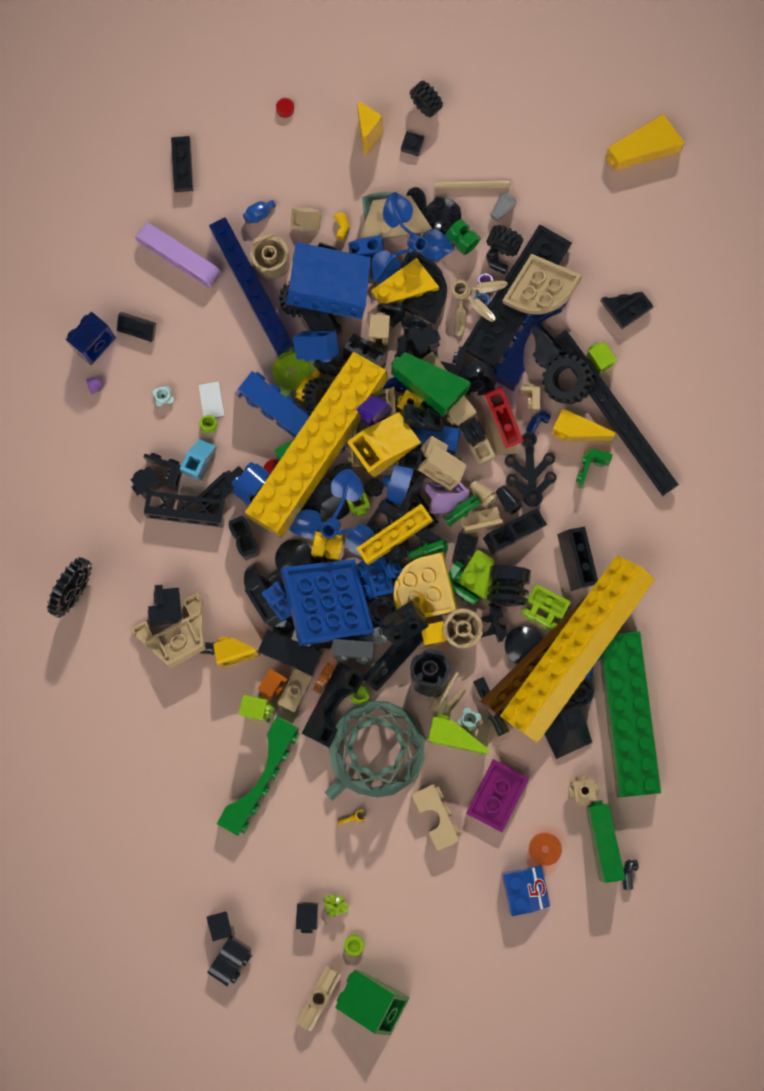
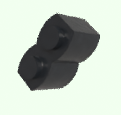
(245, 542)
(229, 961)

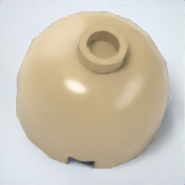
(462, 628)

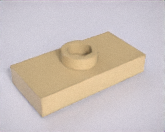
(294, 690)

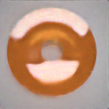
(323, 678)
(553, 853)

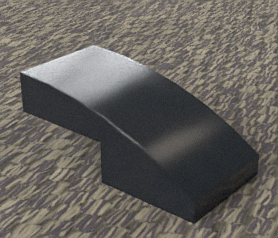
(423, 419)

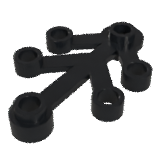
(530, 473)

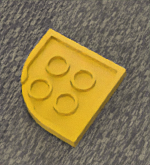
(427, 585)

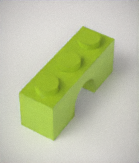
(256, 708)

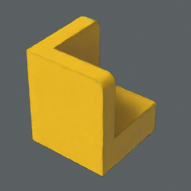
(433, 634)

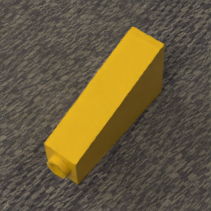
(646, 144)

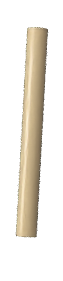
(472, 184)

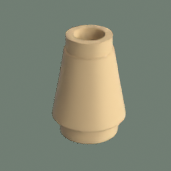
(484, 494)

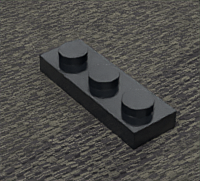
(182, 164)

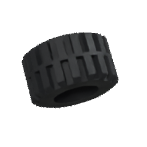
(554, 370)

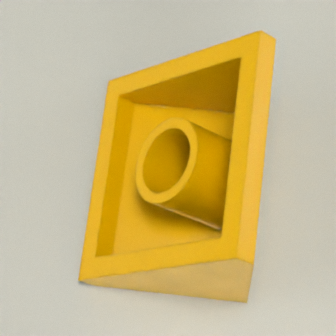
(370, 126)

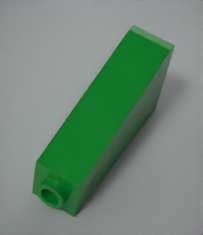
(432, 384)
(604, 843)

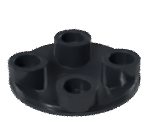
(442, 214)
(293, 553)
(521, 642)

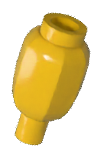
(301, 386)

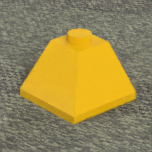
(231, 651)

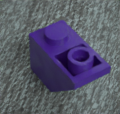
(373, 410)

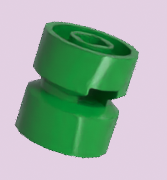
(463, 237)

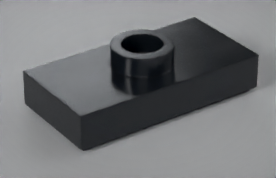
(136, 326)

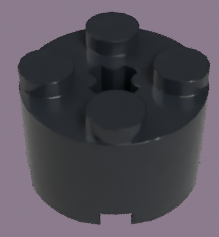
(430, 673)

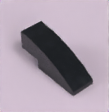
(514, 531)

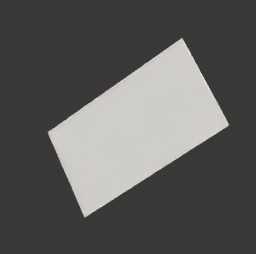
(211, 399)

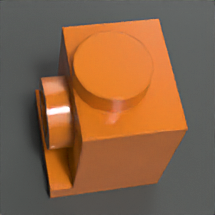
(272, 684)

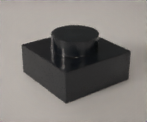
(412, 143)

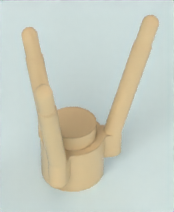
(439, 703)

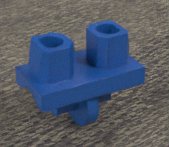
(278, 601)

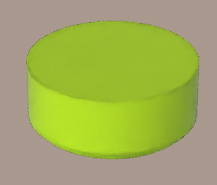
(354, 945)

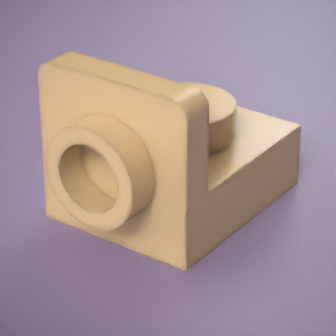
(533, 399)

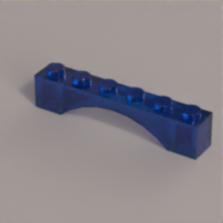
(512, 368)

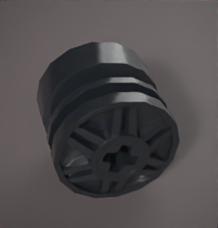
(508, 587)

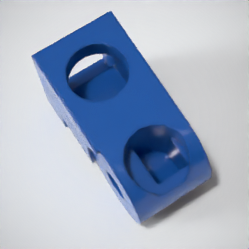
(366, 246)

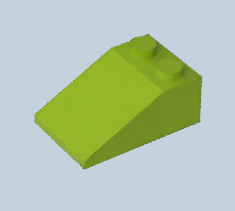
(450, 734)

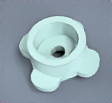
(163, 391)
(471, 725)

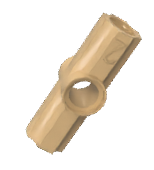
(312, 1009)

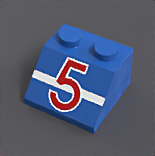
(525, 890)

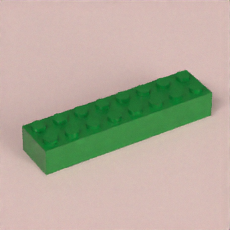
(629, 717)

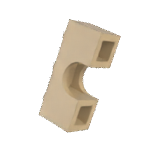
(430, 799)

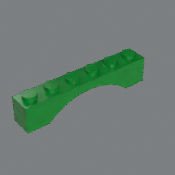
(238, 813)

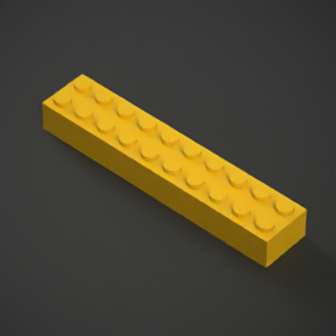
(316, 445)
(577, 648)

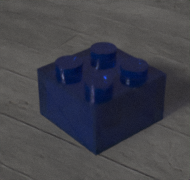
(90, 338)

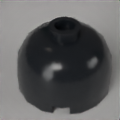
(479, 375)

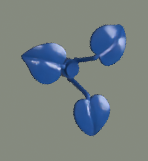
(432, 245)
(345, 486)

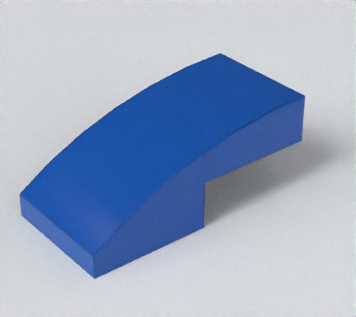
(399, 484)

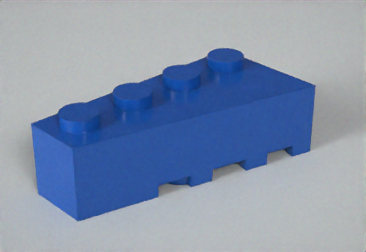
(273, 403)

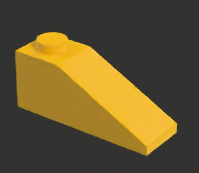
(576, 428)

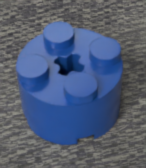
(249, 482)

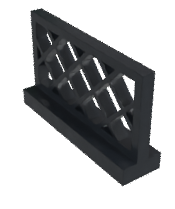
(391, 513)

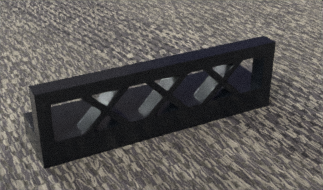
(184, 516)

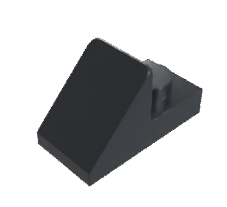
(458, 360)

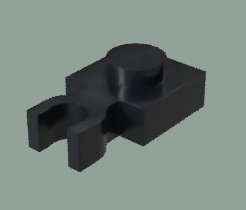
(465, 547)

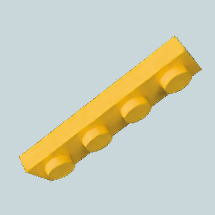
(394, 534)

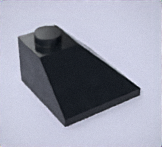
(325, 502)
(568, 732)

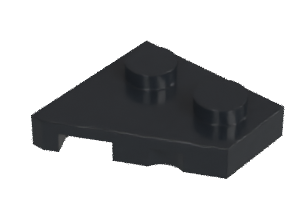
(627, 308)

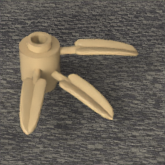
(477, 305)

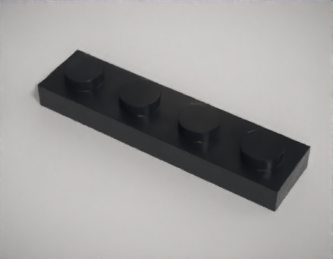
(390, 662)

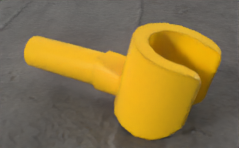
(351, 818)

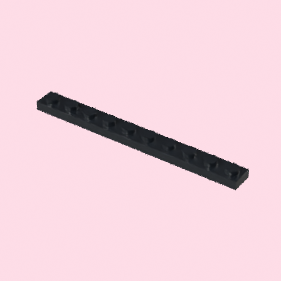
(622, 423)

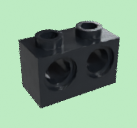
(365, 349)

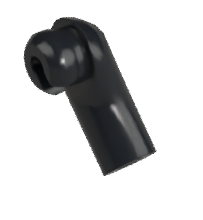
(493, 261)
(629, 866)

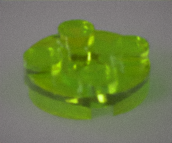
(281, 365)

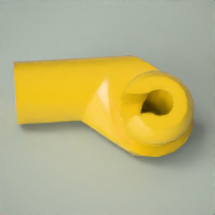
(342, 220)

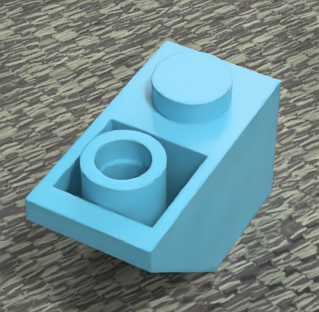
(197, 459)

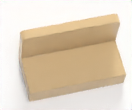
(443, 467)
(481, 521)

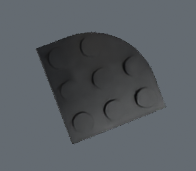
(430, 303)

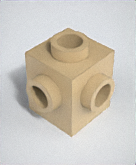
(575, 790)

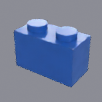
(316, 345)

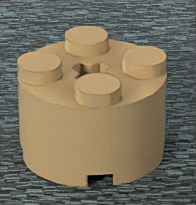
(271, 267)

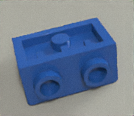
(374, 580)

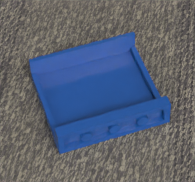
(329, 280)

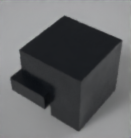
(319, 321)
(166, 608)

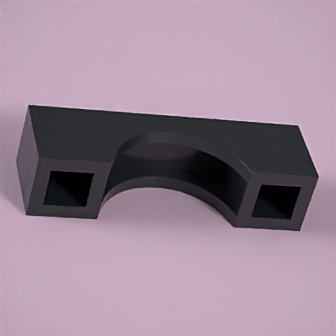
(341, 684)

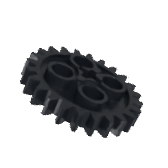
(69, 587)

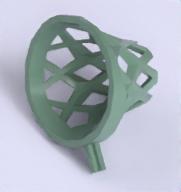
(359, 785)

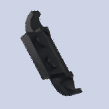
(255, 586)

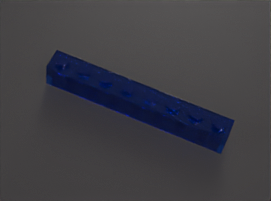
(251, 287)

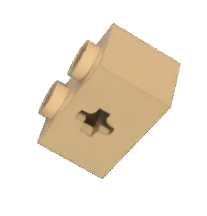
(379, 330)

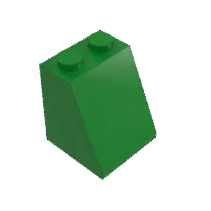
(371, 1003)

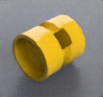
(326, 546)

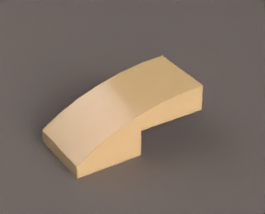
(482, 451)

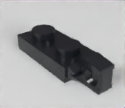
(221, 487)

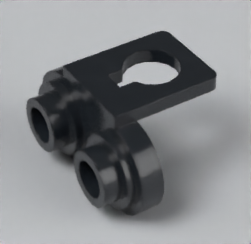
(496, 629)

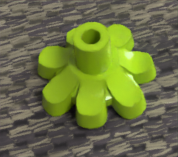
(335, 905)

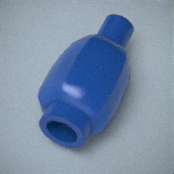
(258, 211)

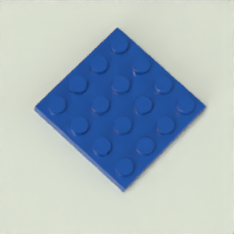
(327, 601)

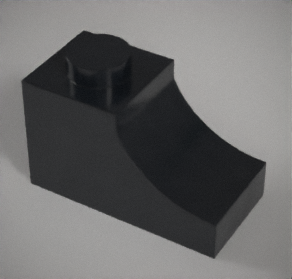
(546, 346)

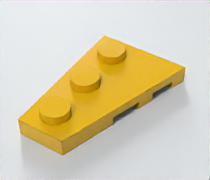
(405, 283)

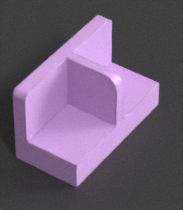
(445, 500)

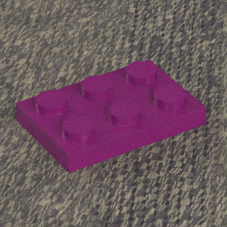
(497, 795)

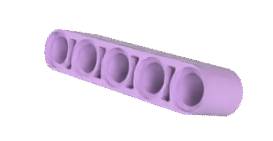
(177, 254)

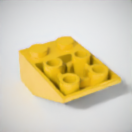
(383, 443)

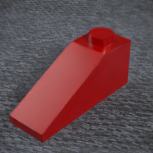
(503, 417)

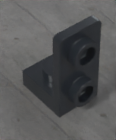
(172, 477)

